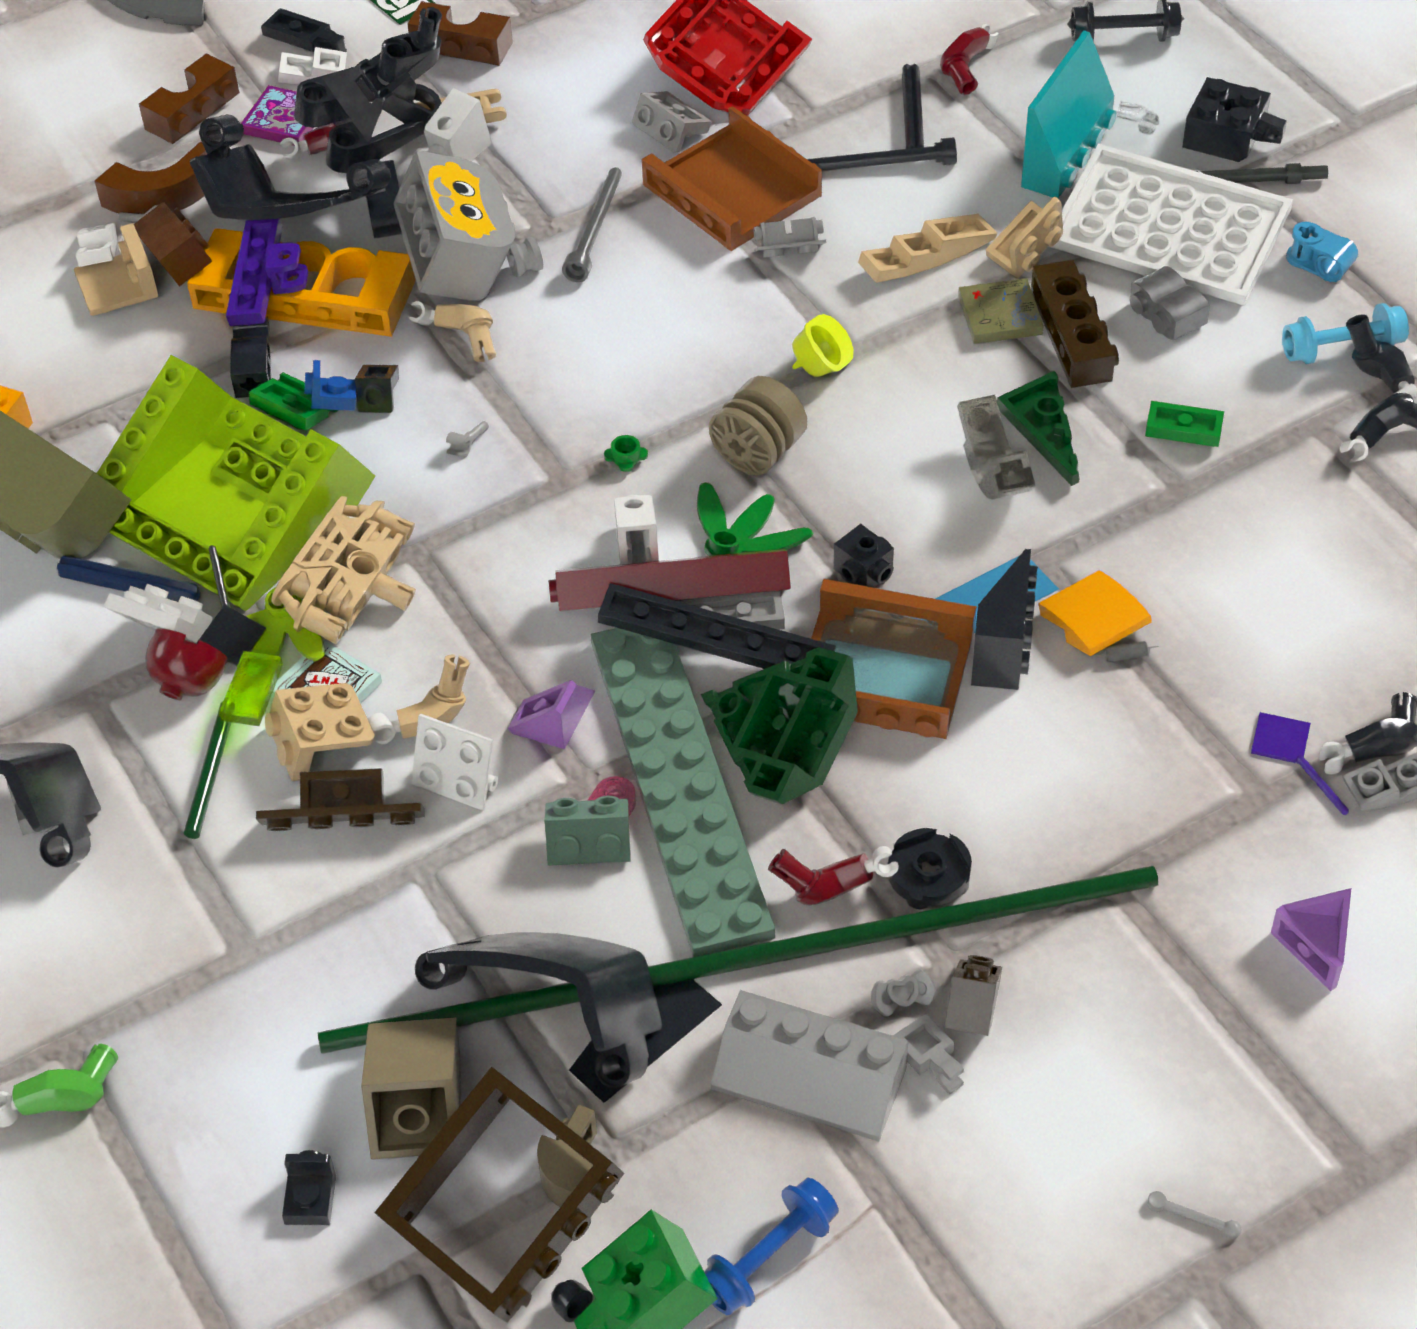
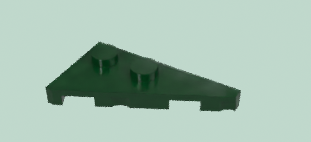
(1040, 417)

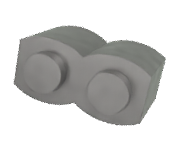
(1169, 303)

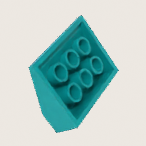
(1067, 120)

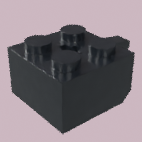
(1230, 119)

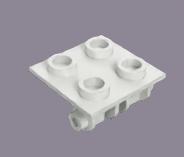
(453, 762)

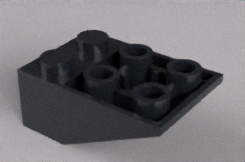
(1003, 629)

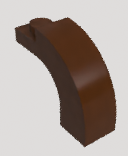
(138, 191)

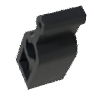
(250, 357)

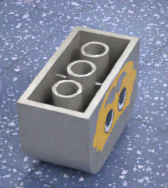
(453, 225)

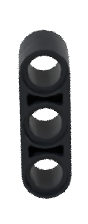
(381, 207)

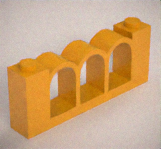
(374, 311)

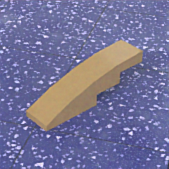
(935, 245)

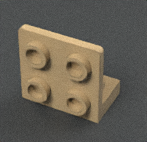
(120, 281)

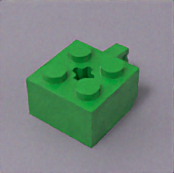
(646, 1280)

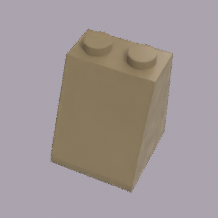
(409, 1084)

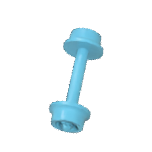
(1302, 341)

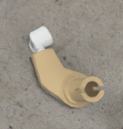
(462, 317)
(440, 703)

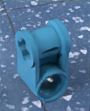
(1321, 253)

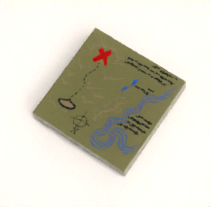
(1000, 311)

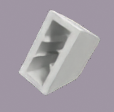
(458, 127)
(636, 525)

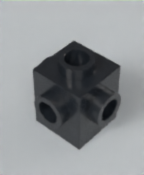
(863, 557)

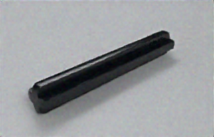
(912, 106)

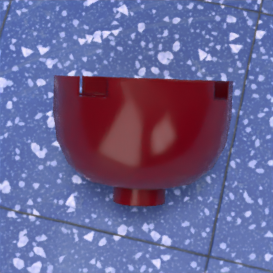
(183, 665)

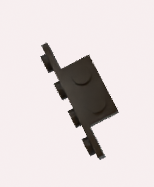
(339, 797)

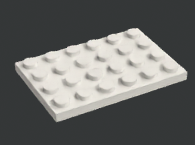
(1161, 215)

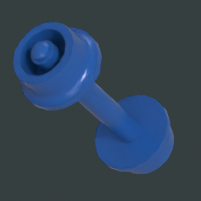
(809, 1207)

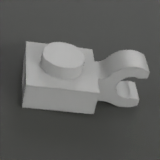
(931, 1049)

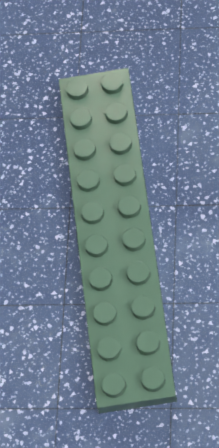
(683, 793)

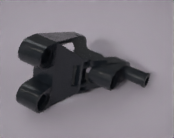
(384, 81)

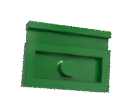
(288, 402)

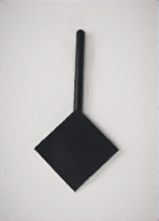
(230, 630)

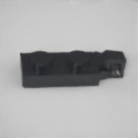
(302, 31)

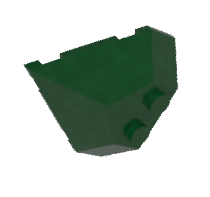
(787, 722)

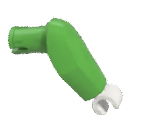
(60, 1088)

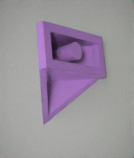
(552, 714)
(1316, 933)

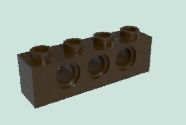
(1073, 324)

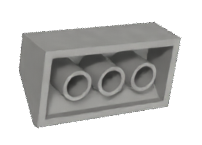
(810, 1065)

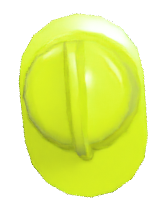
(822, 347)

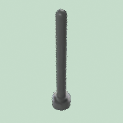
(578, 263)

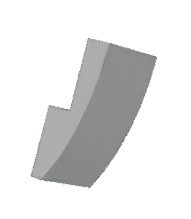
(1384, 786)

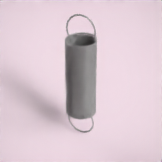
(1126, 651)

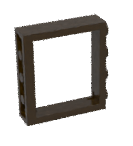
(445, 1154)

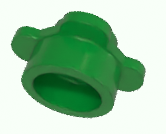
(625, 452)

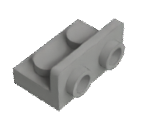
(668, 119)

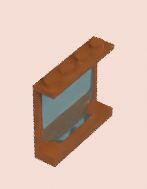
(903, 651)

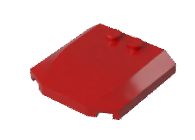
(724, 50)

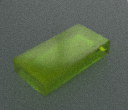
(251, 688)

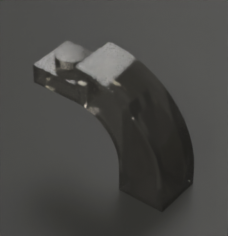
(988, 452)

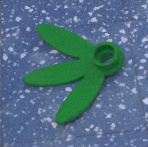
(740, 535)

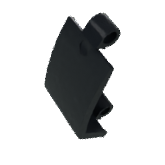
(241, 188)
(51, 792)
(608, 977)

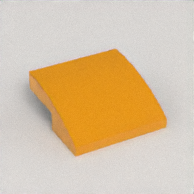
(1095, 612)

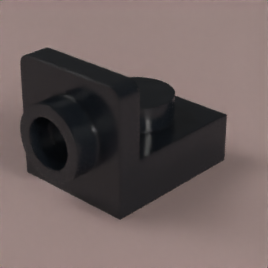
(375, 388)
(308, 1188)

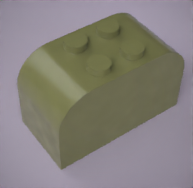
(52, 496)

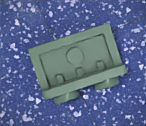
(587, 831)

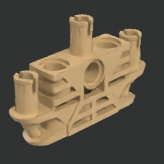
(344, 567)

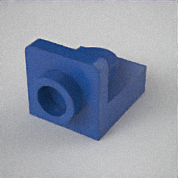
(331, 392)

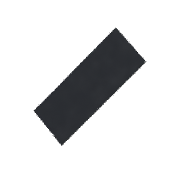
(680, 1010)

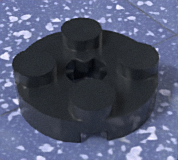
(930, 888)

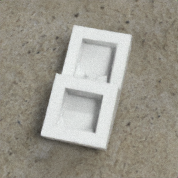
(299, 68)
(96, 244)

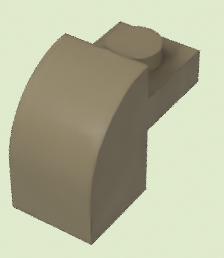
(559, 1164)

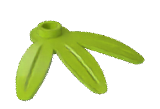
(279, 623)

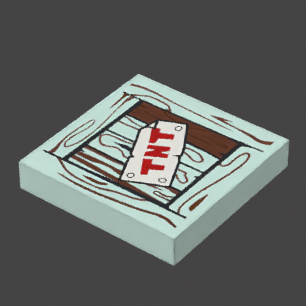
(332, 668)

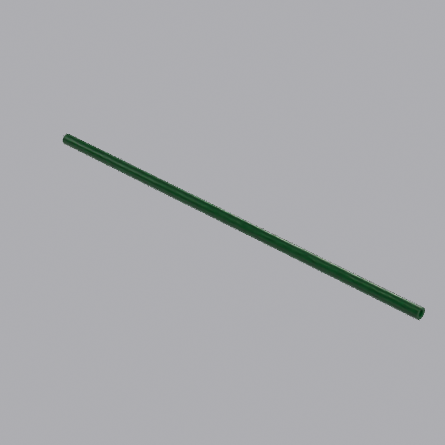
(776, 951)

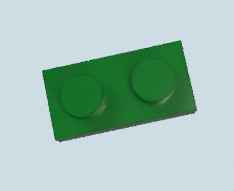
(1184, 423)

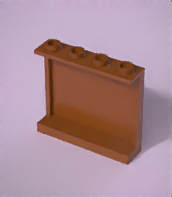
(734, 180)

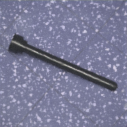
(942, 151)

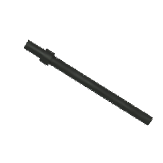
(1291, 174)

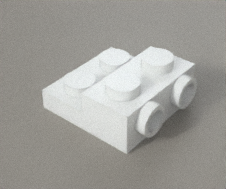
(155, 611)

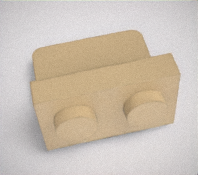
(1027, 237)
(315, 721)

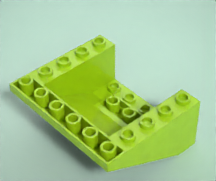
(225, 478)

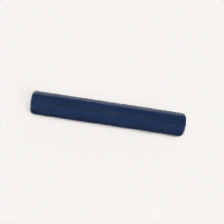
(122, 578)

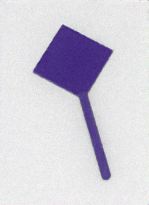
(1286, 741)

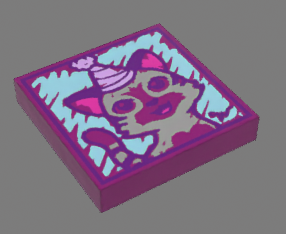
(274, 117)

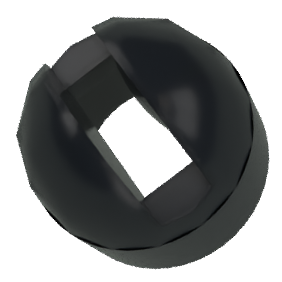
(570, 1299)

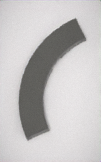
(171, 11)

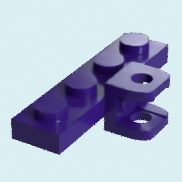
(260, 268)

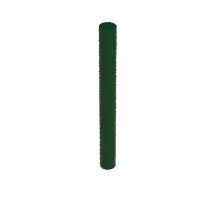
(207, 778)

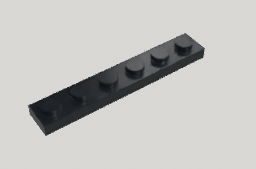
(702, 629)

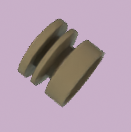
(758, 425)

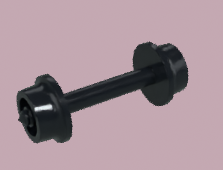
(1166, 20)

